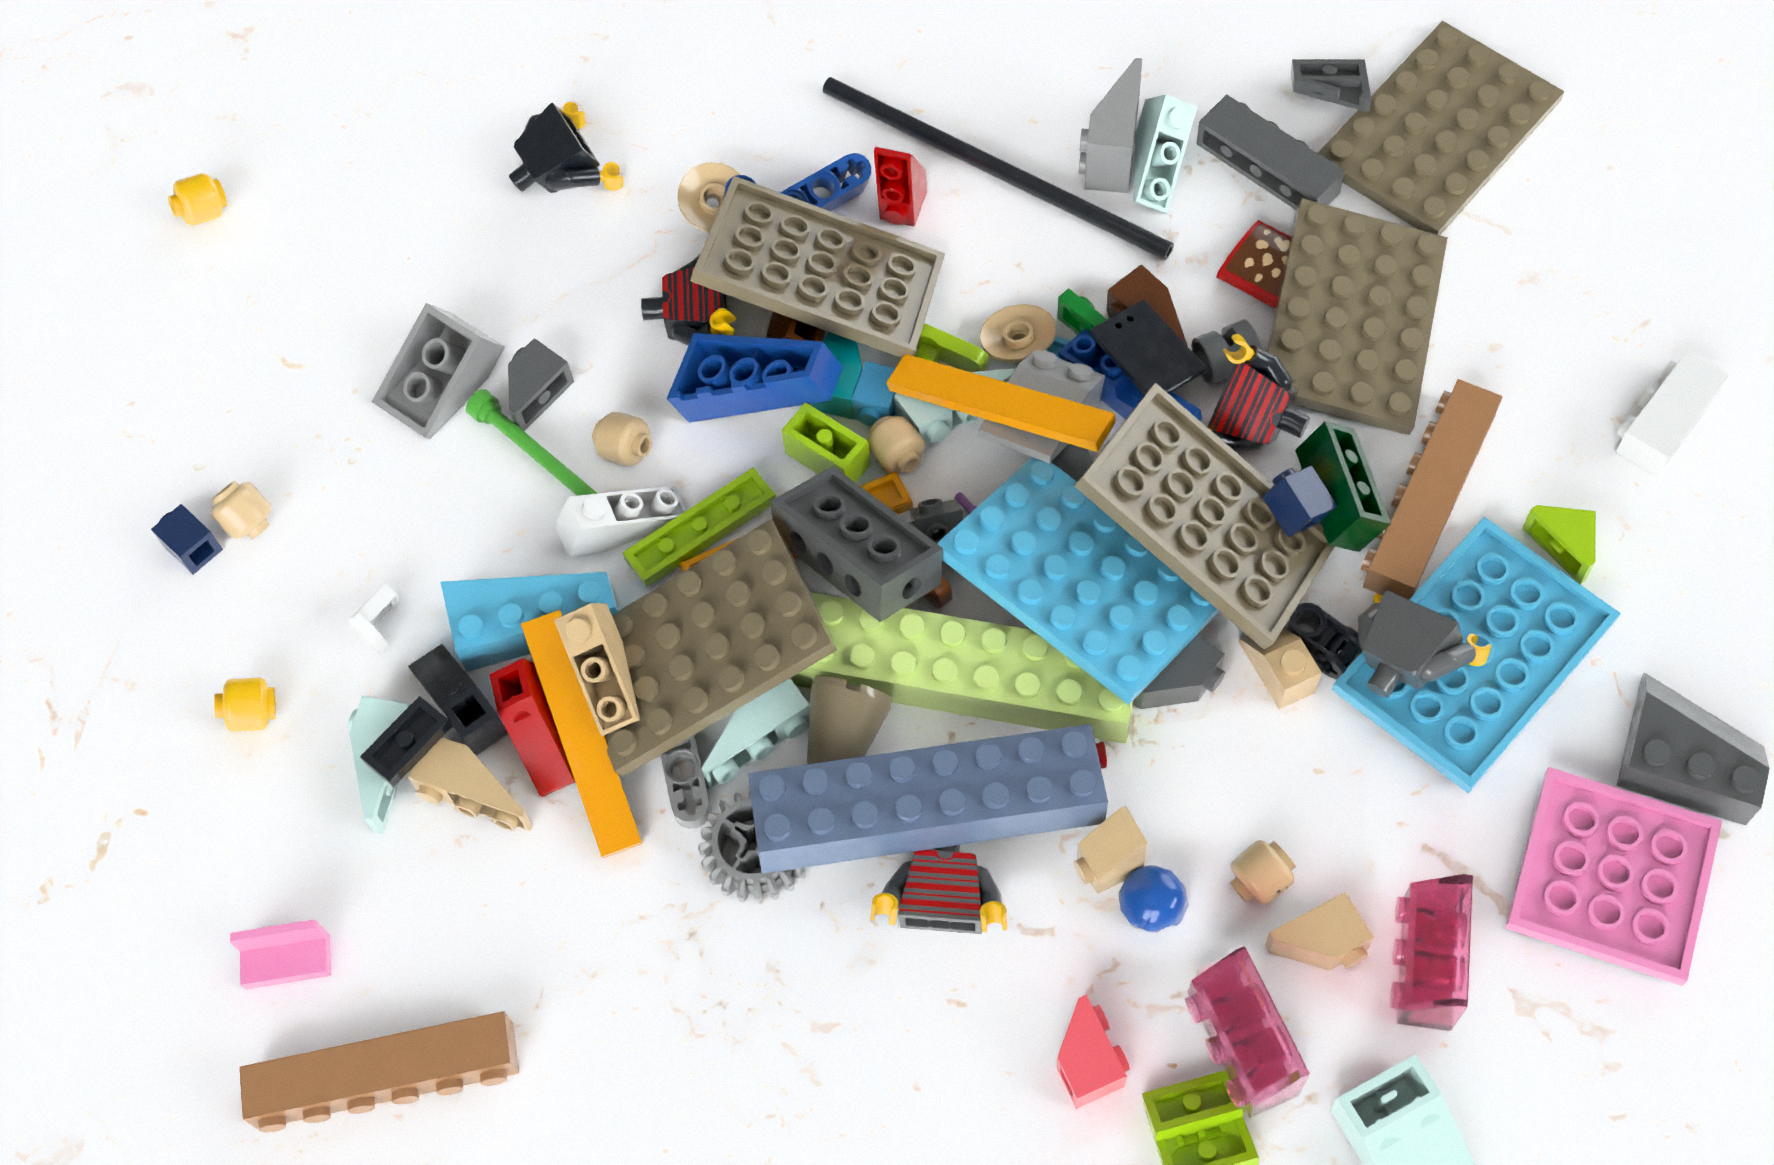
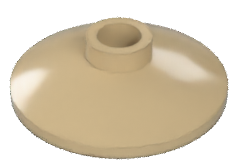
(697, 187)
(1017, 332)

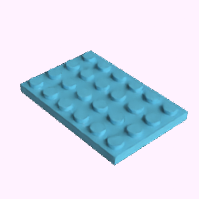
(1077, 579)
(1538, 636)

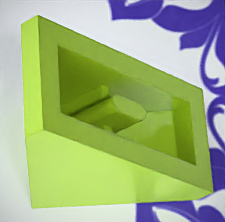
(1566, 536)

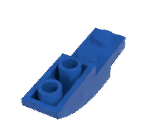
(1117, 388)

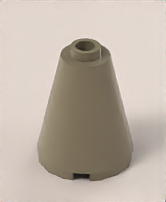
(843, 719)

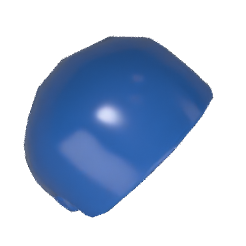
(1153, 898)

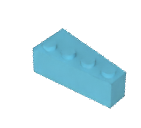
(489, 612)

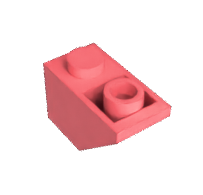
(1087, 1059)

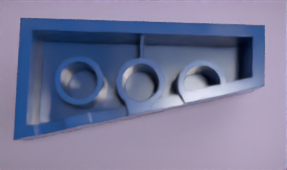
(751, 375)

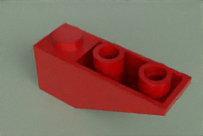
(899, 186)
(531, 725)

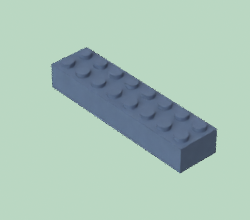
(927, 798)

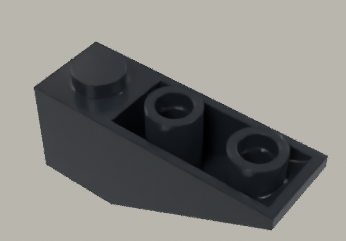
(459, 699)

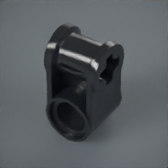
(1326, 640)

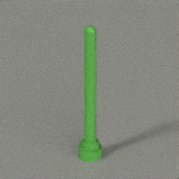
(486, 408)

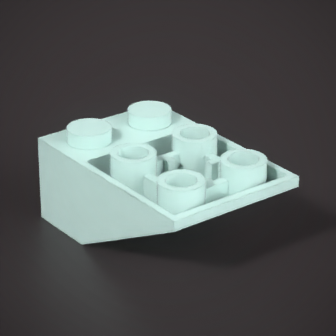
(1400, 1120)

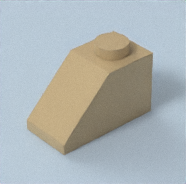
(1284, 668)
(1111, 851)
(1324, 936)

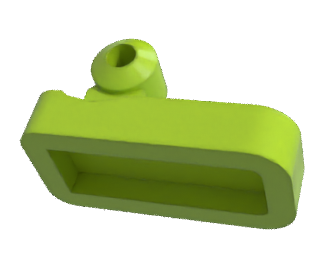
(950, 350)

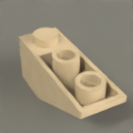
(600, 665)
(458, 777)

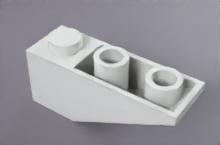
(615, 518)

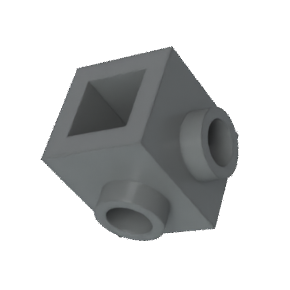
(936, 517)

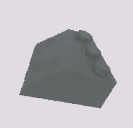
(1691, 757)

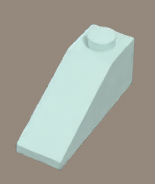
(364, 728)

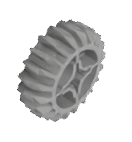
(741, 874)

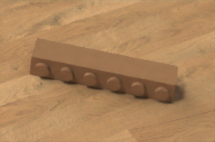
(1432, 490)
(378, 1071)

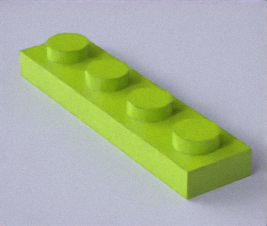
(699, 527)

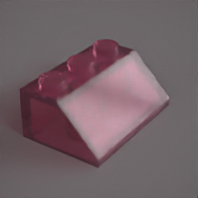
(1433, 952)
(1246, 1034)

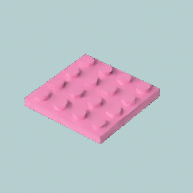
(1615, 876)

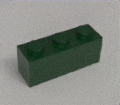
(1344, 471)

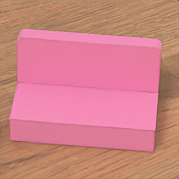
(282, 954)

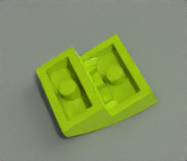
(1199, 1123)

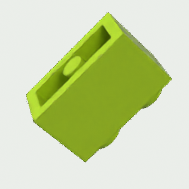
(825, 443)

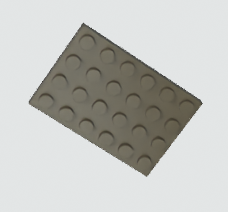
(1440, 128)
(819, 268)
(1357, 314)
(1204, 515)
(714, 643)

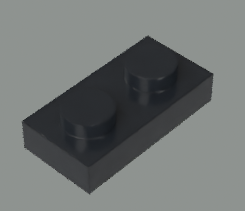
(406, 741)

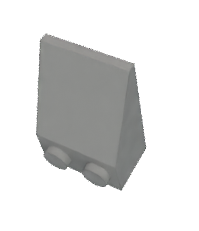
(1111, 135)
(436, 370)
(1052, 376)

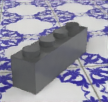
(1268, 154)

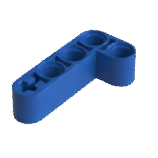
(830, 179)

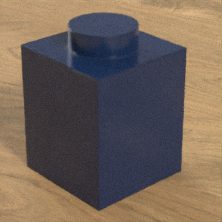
(1299, 500)
(186, 539)

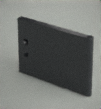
(1147, 349)

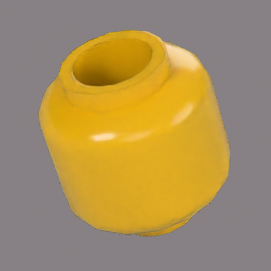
(197, 199)
(245, 704)

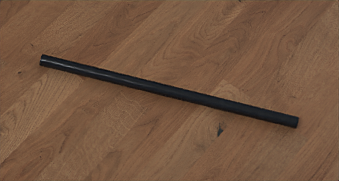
(999, 168)

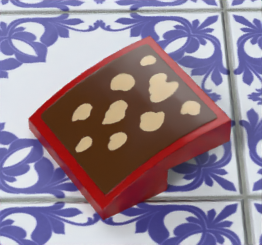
(1257, 263)

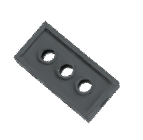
(858, 543)

